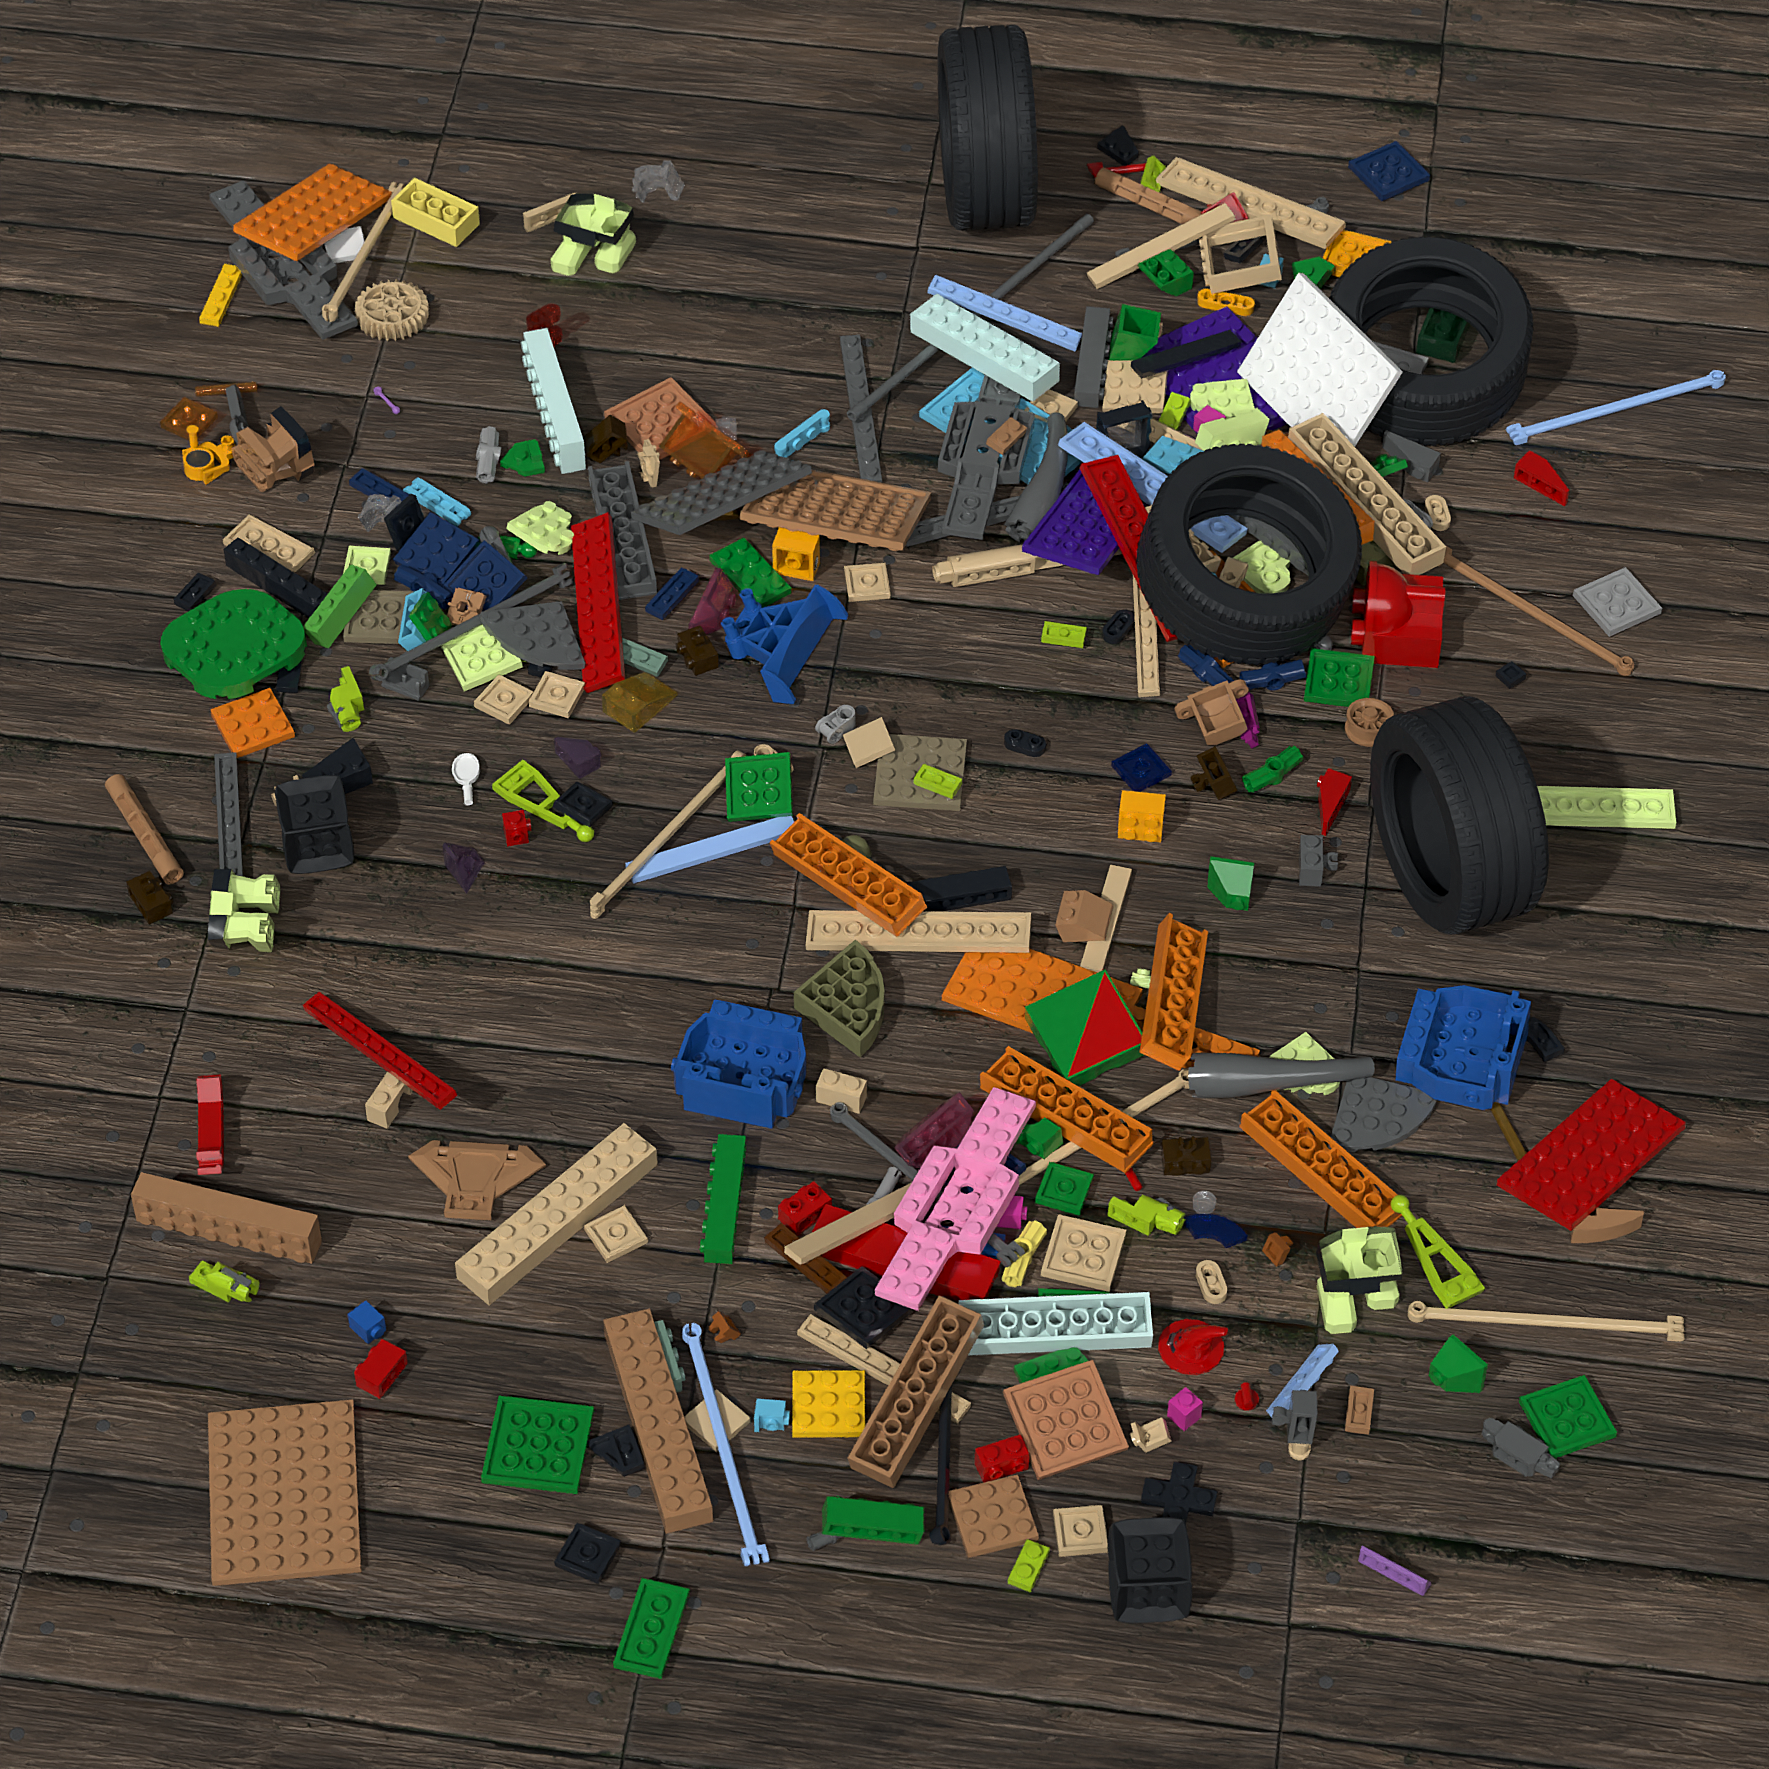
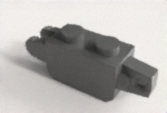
(1519, 1449)

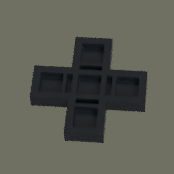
(1179, 1494)

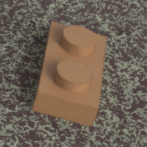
(1006, 436)
(1359, 1410)

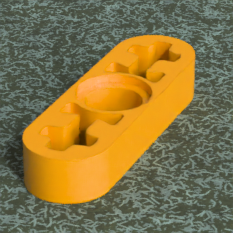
(1238, 309)

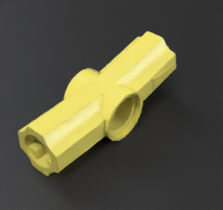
(1029, 1241)

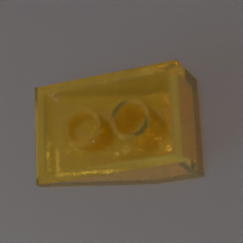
(636, 700)

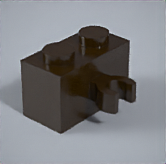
(605, 439)
(697, 650)
(1214, 774)
(150, 897)
(1186, 1156)

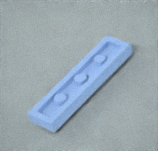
(1306, 1375)

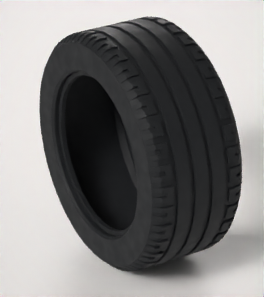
(987, 127)
(1455, 280)
(1271, 489)
(1459, 815)

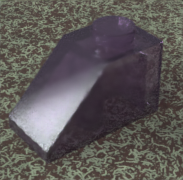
(578, 755)

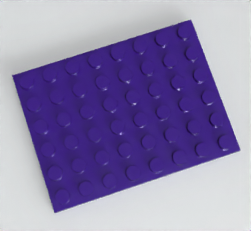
(1213, 368)

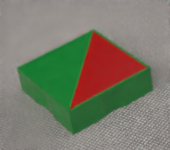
(1085, 1029)

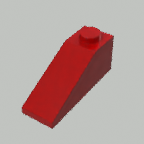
(1539, 475)
(1332, 794)

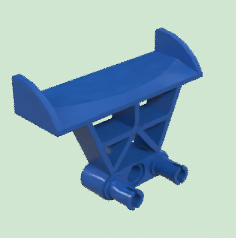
(788, 637)

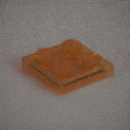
(186, 414)

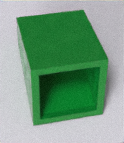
(1134, 333)

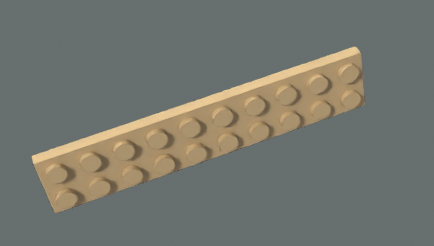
(1287, 215)
(925, 934)

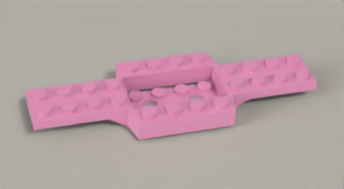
(975, 1215)

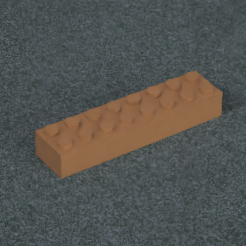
(226, 1218)
(916, 1391)

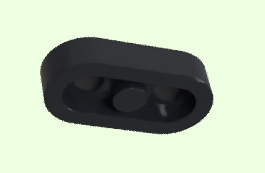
(1118, 626)
(1022, 743)

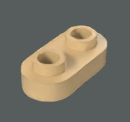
(1438, 511)
(1213, 1283)

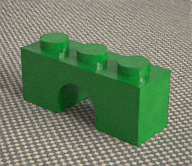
(1041, 1137)

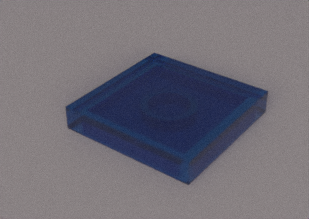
(1141, 768)

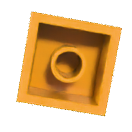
(796, 554)
(1141, 816)

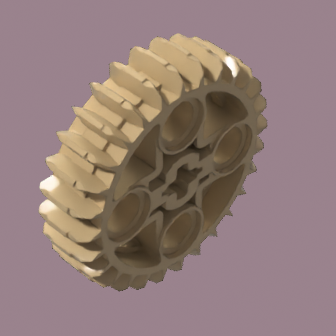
(391, 310)

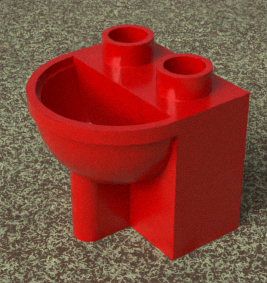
(1399, 617)

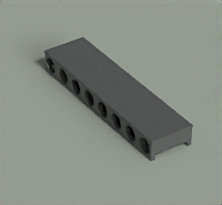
(616, 494)

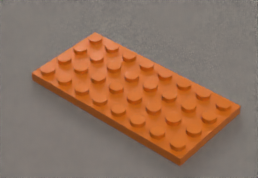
(312, 212)

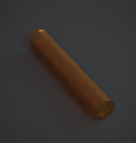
(220, 389)

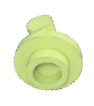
(1141, 978)

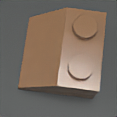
(1083, 917)

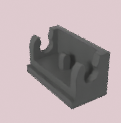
(407, 681)

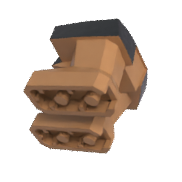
(276, 457)

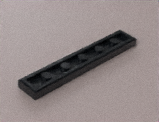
(1185, 354)

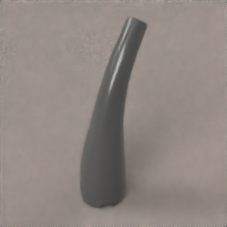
(1044, 486)
(1242, 1075)

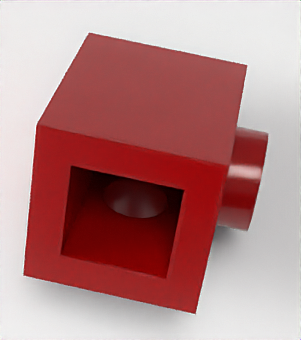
(516, 827)

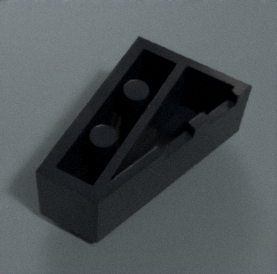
(348, 764)

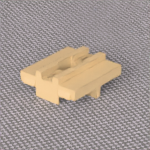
(649, 463)

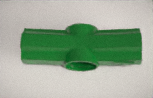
(1273, 770)

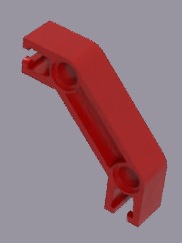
(210, 1124)

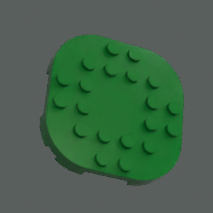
(233, 642)

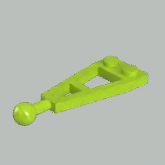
(522, 775)
(1454, 1290)

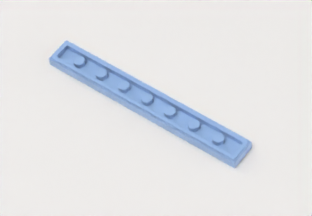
(1005, 313)
(712, 848)

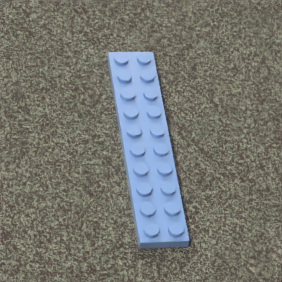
(1090, 445)

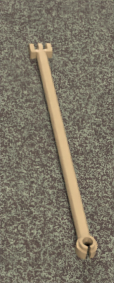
(332, 308)
(599, 900)
(1132, 1111)
(1672, 1327)

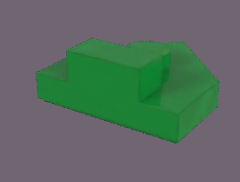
(1315, 269)
(524, 458)

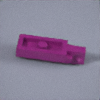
(1248, 709)

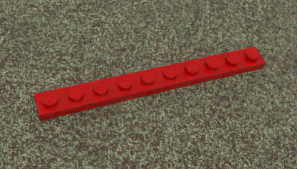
(380, 1050)

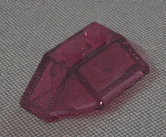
(714, 602)
(941, 1127)

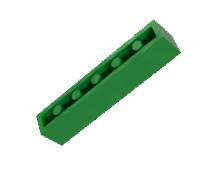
(724, 1199)

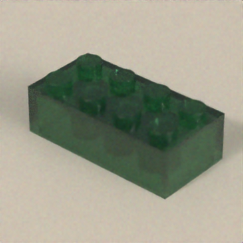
(1442, 335)

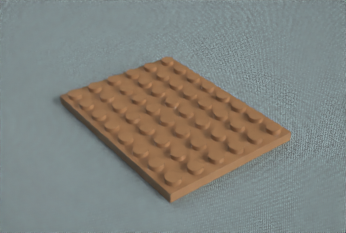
(842, 509)
(283, 1493)

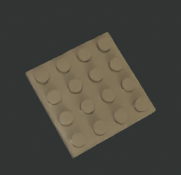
(898, 768)

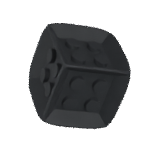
(314, 824)
(1149, 1570)

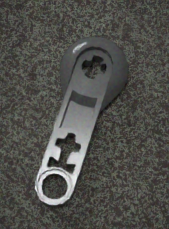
(237, 411)

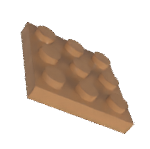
(992, 1516)

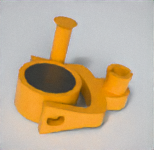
(199, 459)

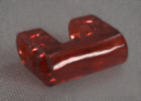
(545, 318)

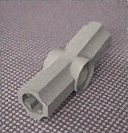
(487, 454)

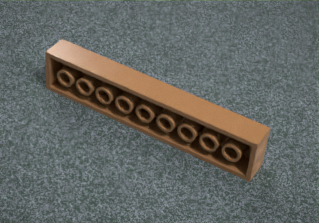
(658, 1421)

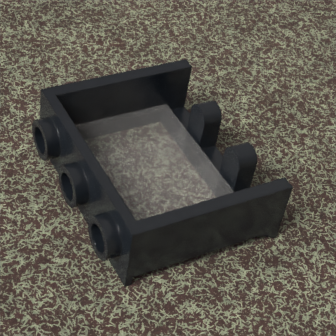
(1128, 427)

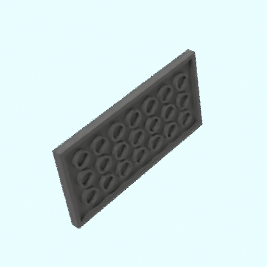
(720, 492)

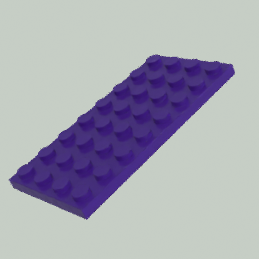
(1074, 531)

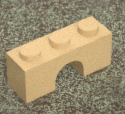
(384, 1101)

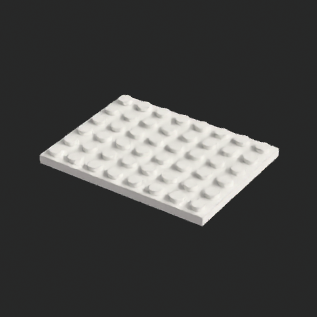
(1318, 363)

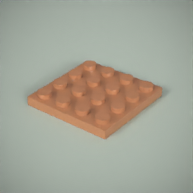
(654, 414)
(1065, 1419)

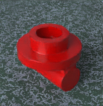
(1246, 1397)

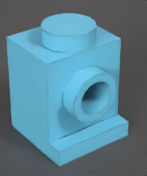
(770, 1415)

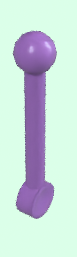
(378, 391)

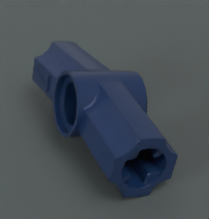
(426, 581)
(1203, 666)
(1273, 675)

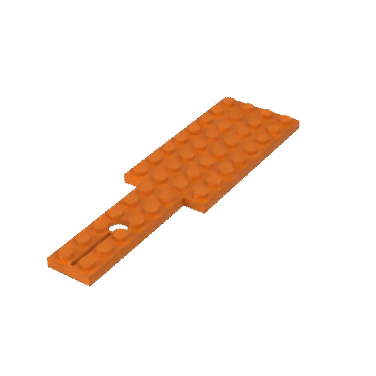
(1006, 982)

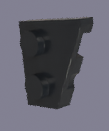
(1119, 146)
(619, 1450)

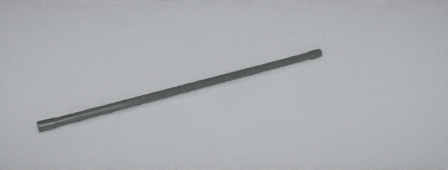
(863, 406)

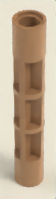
(1145, 196)
(144, 829)

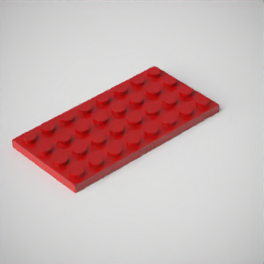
(1591, 1154)

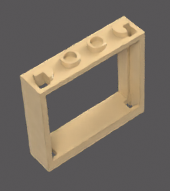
(1244, 277)

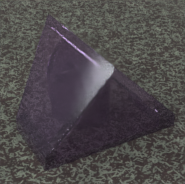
(462, 863)

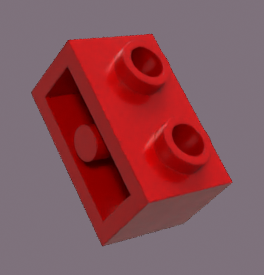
(803, 1208)
(380, 1368)
(1001, 1458)

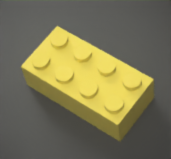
(435, 212)

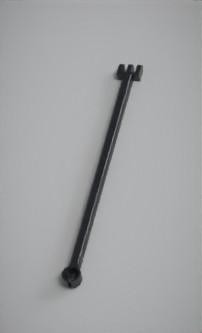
(941, 1533)

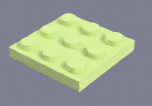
(478, 658)

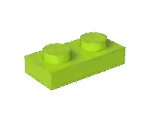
(1152, 171)
(1175, 410)
(1063, 634)
(938, 781)
(1028, 1565)

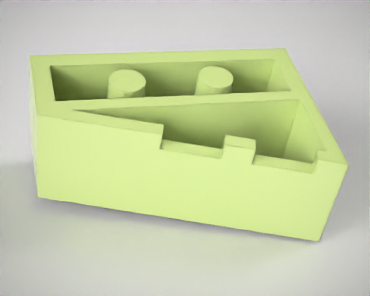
(1239, 429)

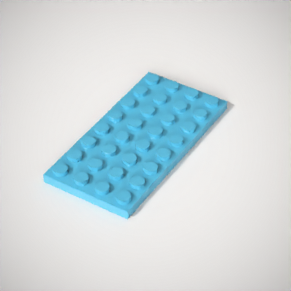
(967, 390)

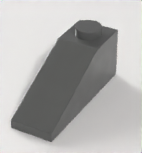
(1421, 460)

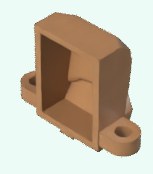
(1216, 711)

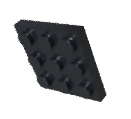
(858, 1311)

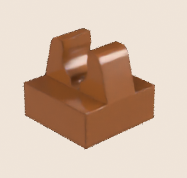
(1277, 1248)
(726, 1326)

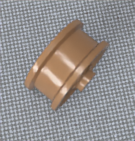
(1365, 720)

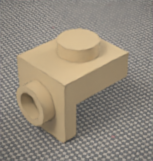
(1150, 1435)

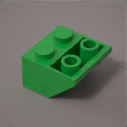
(1168, 272)

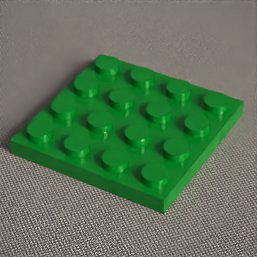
(537, 1444)

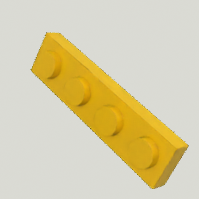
(221, 295)

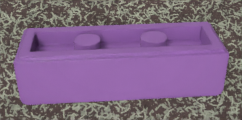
(1393, 1570)

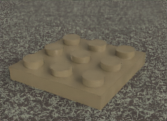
(377, 618)

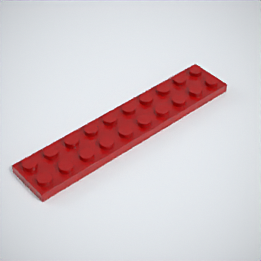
(1121, 510)
(598, 602)

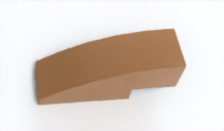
(1607, 1225)

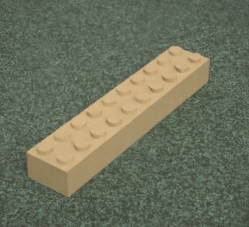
(1396, 525)
(556, 1214)

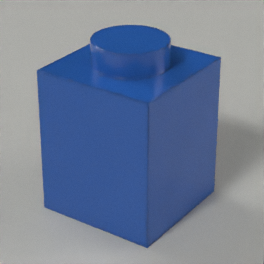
(367, 1322)

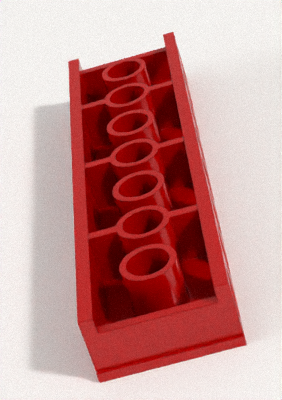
(962, 1278)

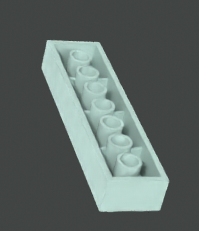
(985, 347)
(553, 401)
(1062, 1323)

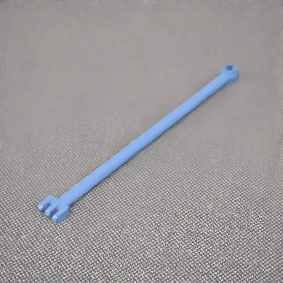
(1520, 435)
(752, 1548)

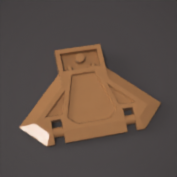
(474, 1174)

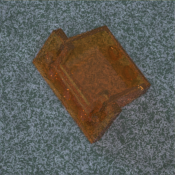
(699, 444)

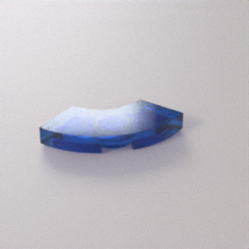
(1216, 1228)

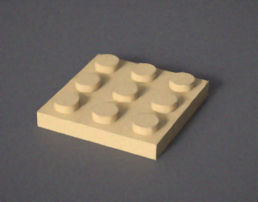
(1127, 388)
(1083, 1253)

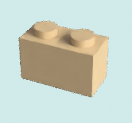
(842, 1088)

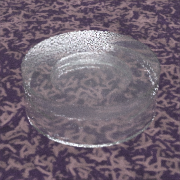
(1204, 1202)

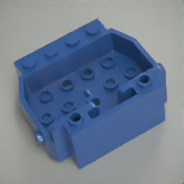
(1472, 1023)
(710, 1064)

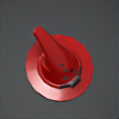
(1192, 1346)

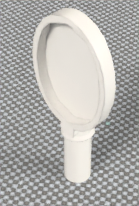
(466, 771)

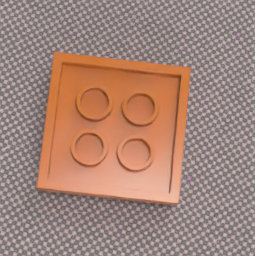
(252, 723)

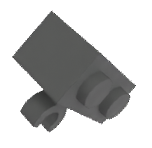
(1312, 860)
(1299, 1417)

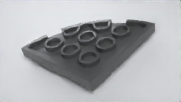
(536, 634)
(1379, 1114)

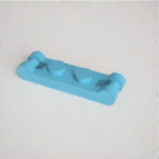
(803, 433)
(438, 501)

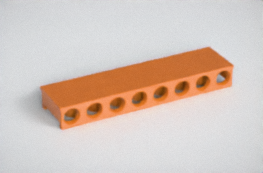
(849, 875)
(1173, 993)
(1080, 1122)
(1318, 1165)

